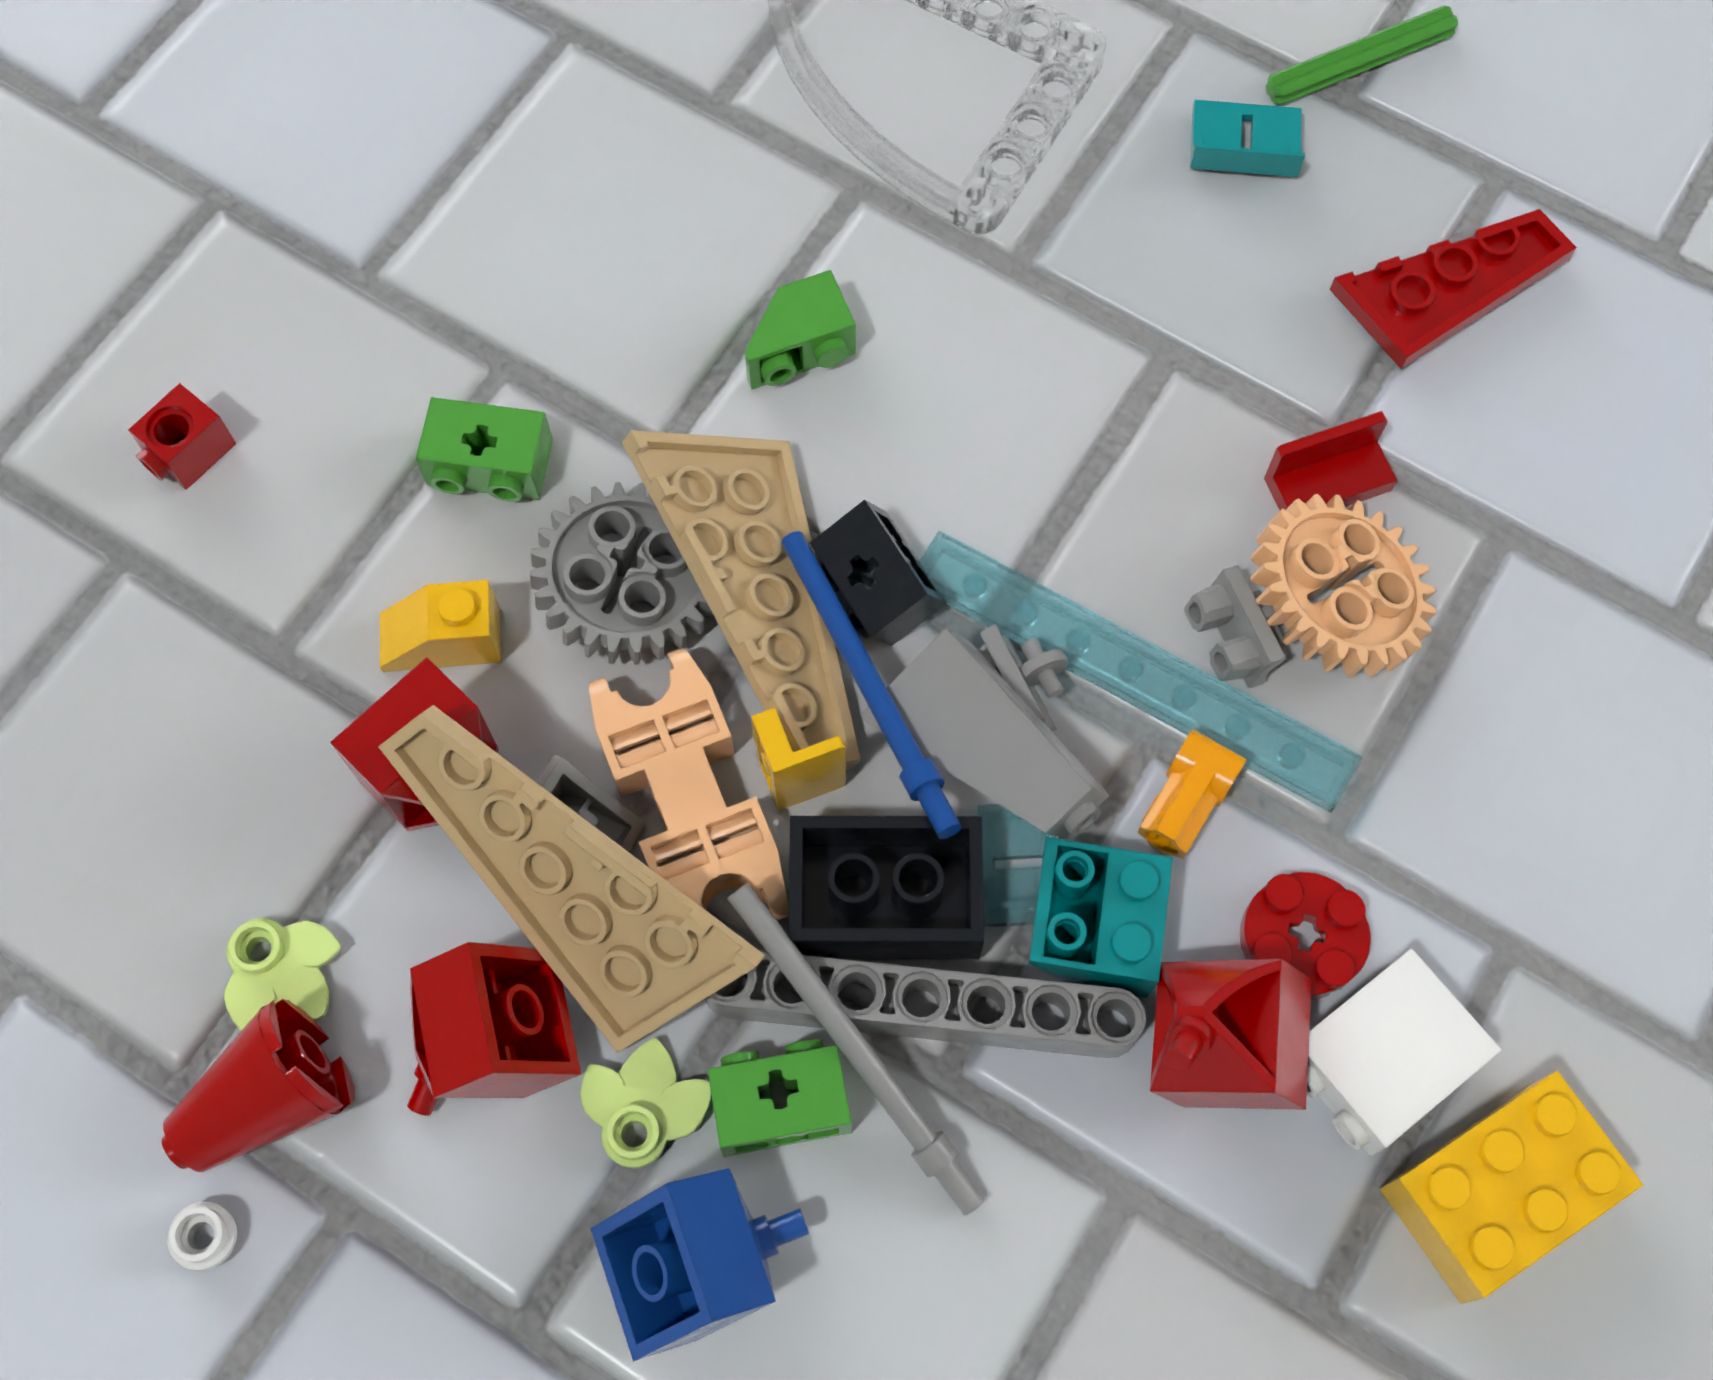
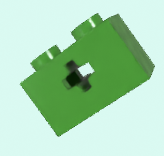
(484, 449)
(753, 1123)

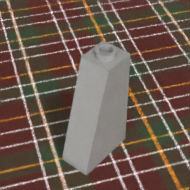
(991, 738)

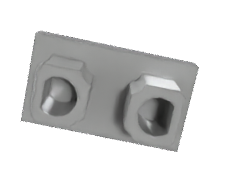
(1249, 643)
(1039, 669)

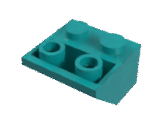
(1101, 915)

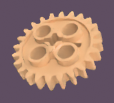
(1361, 623)

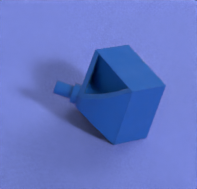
(689, 1261)

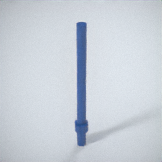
(918, 773)

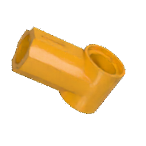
(1196, 783)

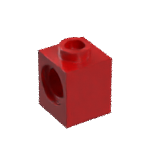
(175, 417)

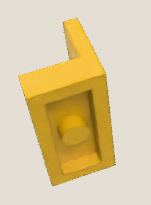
(797, 774)

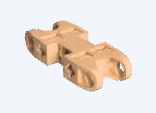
(671, 753)

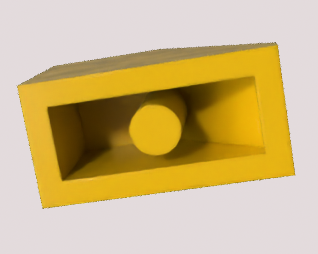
(444, 623)

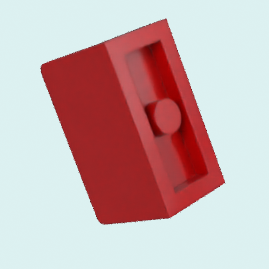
(1332, 462)

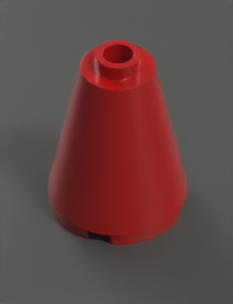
(258, 1091)

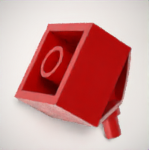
(396, 708)
(488, 1025)
(1232, 1034)

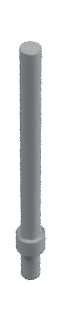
(932, 1150)

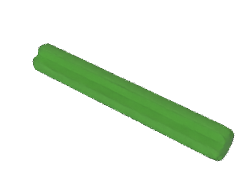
(1361, 55)

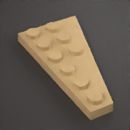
(728, 515)
(594, 912)

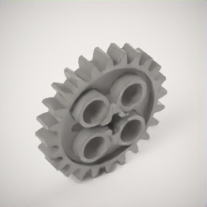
(578, 554)

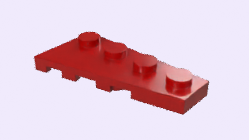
(1438, 293)

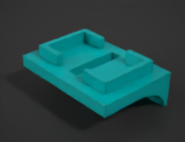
(1273, 138)

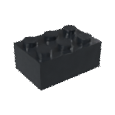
(885, 888)

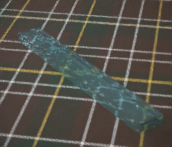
(1141, 672)

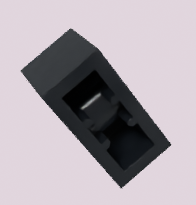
(903, 588)

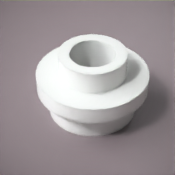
(183, 1231)

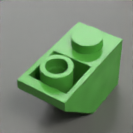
(800, 331)

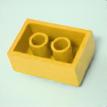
(1510, 1188)

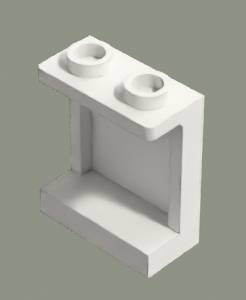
(1393, 1054)

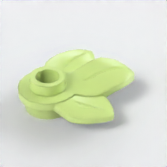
(287, 973)
(644, 1095)

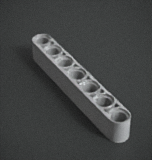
(951, 1020)

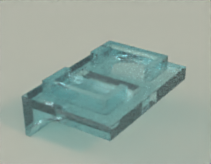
(1009, 892)

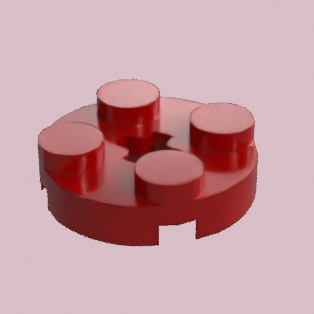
(1334, 915)

